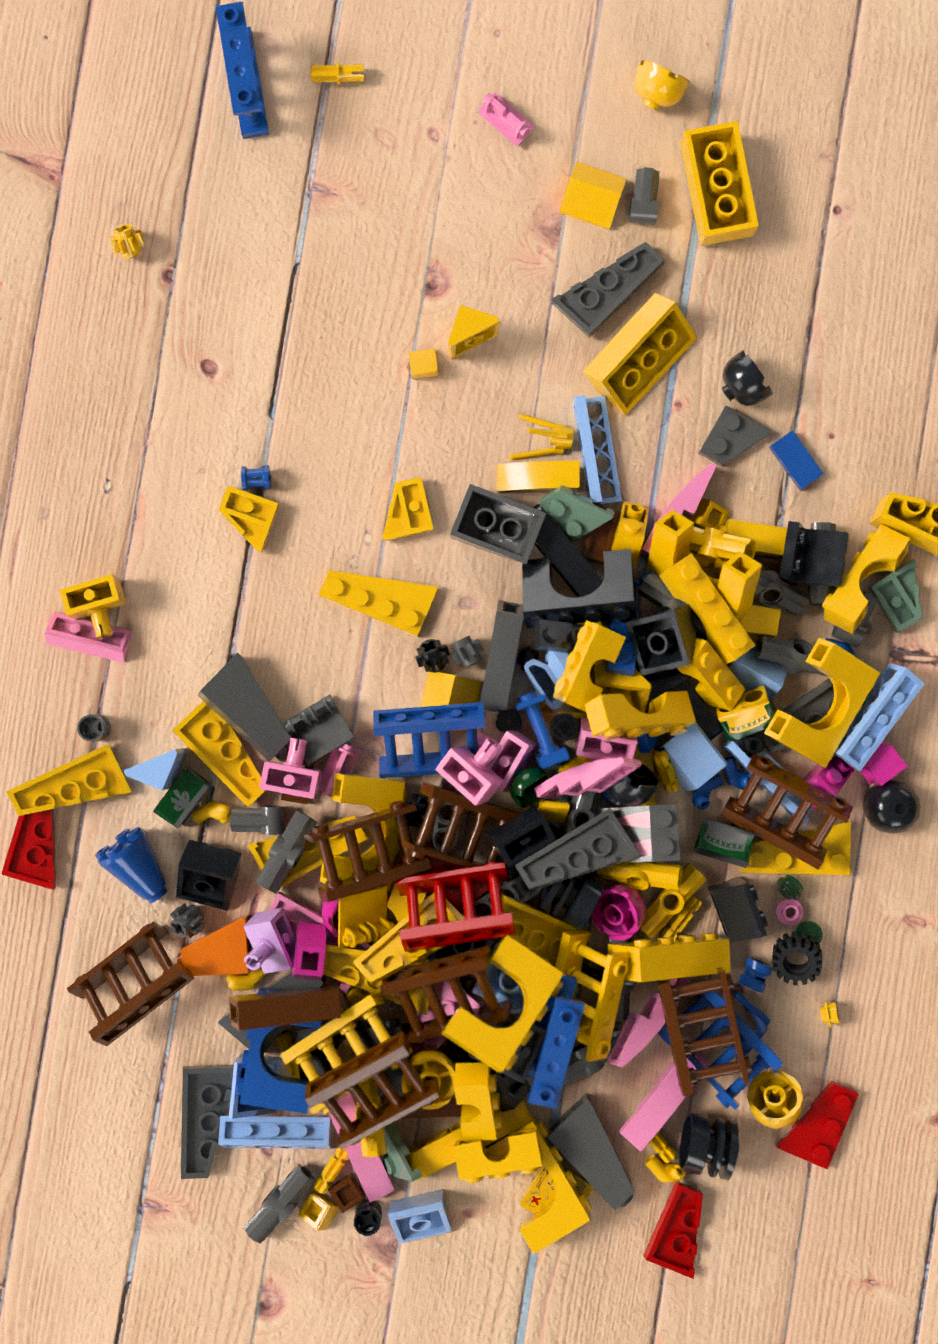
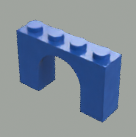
(264, 1086)

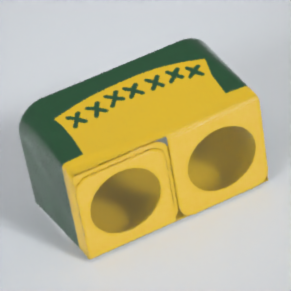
(749, 715)

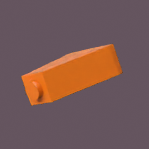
(219, 951)

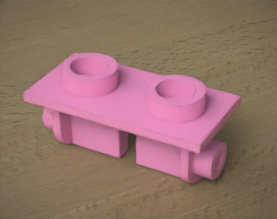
(505, 118)
(340, 761)

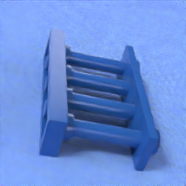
(242, 70)
(422, 720)
(548, 751)
(552, 1059)
(765, 1059)

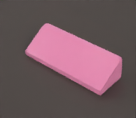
(81, 637)

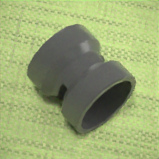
(89, 729)

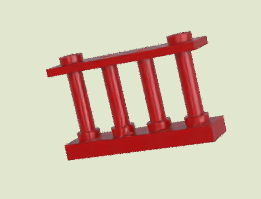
(466, 930)

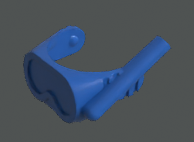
(761, 1019)

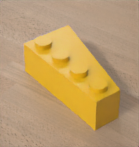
(911, 518)
(674, 958)

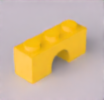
(592, 645)
(717, 682)
(475, 1091)
(475, 1161)

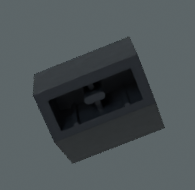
(521, 838)
(737, 910)

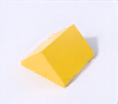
(592, 195)
(471, 330)
(448, 690)

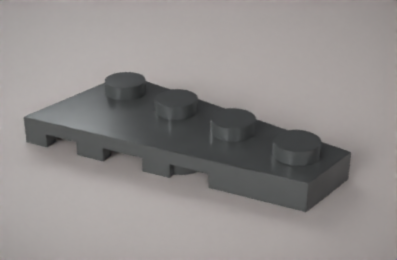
(600, 296)
(807, 709)
(584, 850)
(204, 1100)

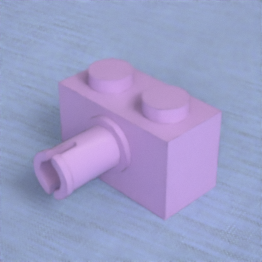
(271, 941)

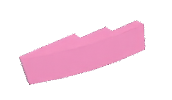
(685, 502)
(592, 776)
(641, 1028)
(656, 1107)
(368, 1169)

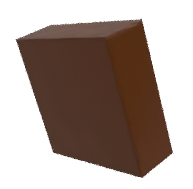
(347, 1193)

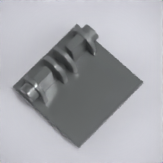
(322, 728)

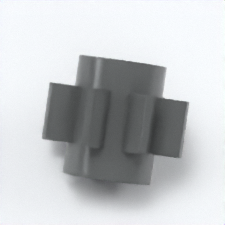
(466, 651)
(187, 920)

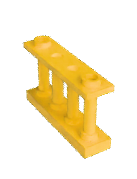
(569, 961)
(323, 1040)

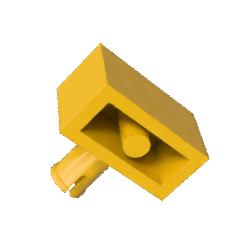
(94, 600)

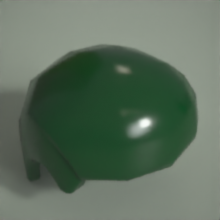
(523, 786)

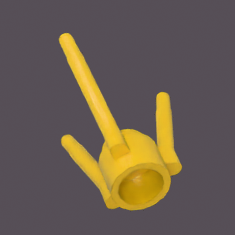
(559, 436)

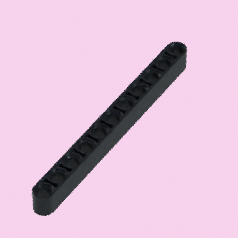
(584, 581)

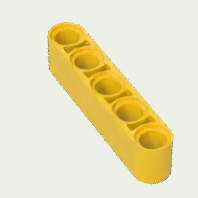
(438, 1149)

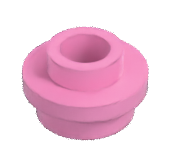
(781, 909)

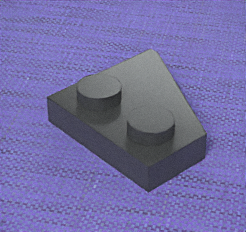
(731, 436)

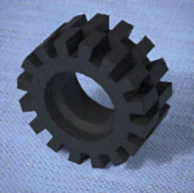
(797, 944)

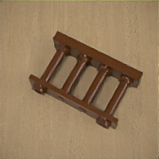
(460, 806)
(786, 836)
(362, 878)
(447, 969)
(151, 994)
(682, 1048)
(370, 1065)

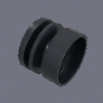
(574, 895)
(712, 1146)

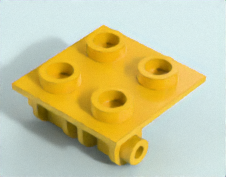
(363, 917)

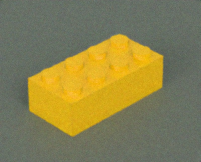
(719, 183)

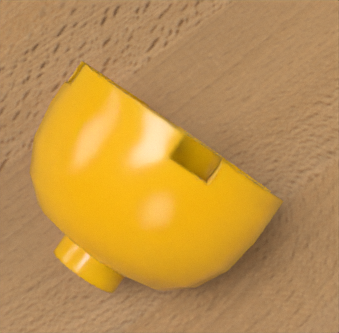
(659, 85)
(431, 1065)
(775, 1099)

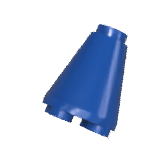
(134, 864)

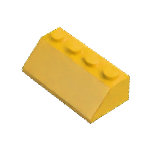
(640, 353)

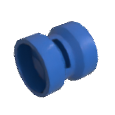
(755, 974)

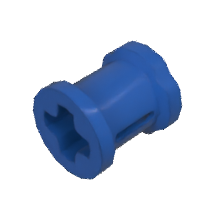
(247, 482)

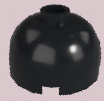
(744, 381)
(634, 788)
(891, 807)

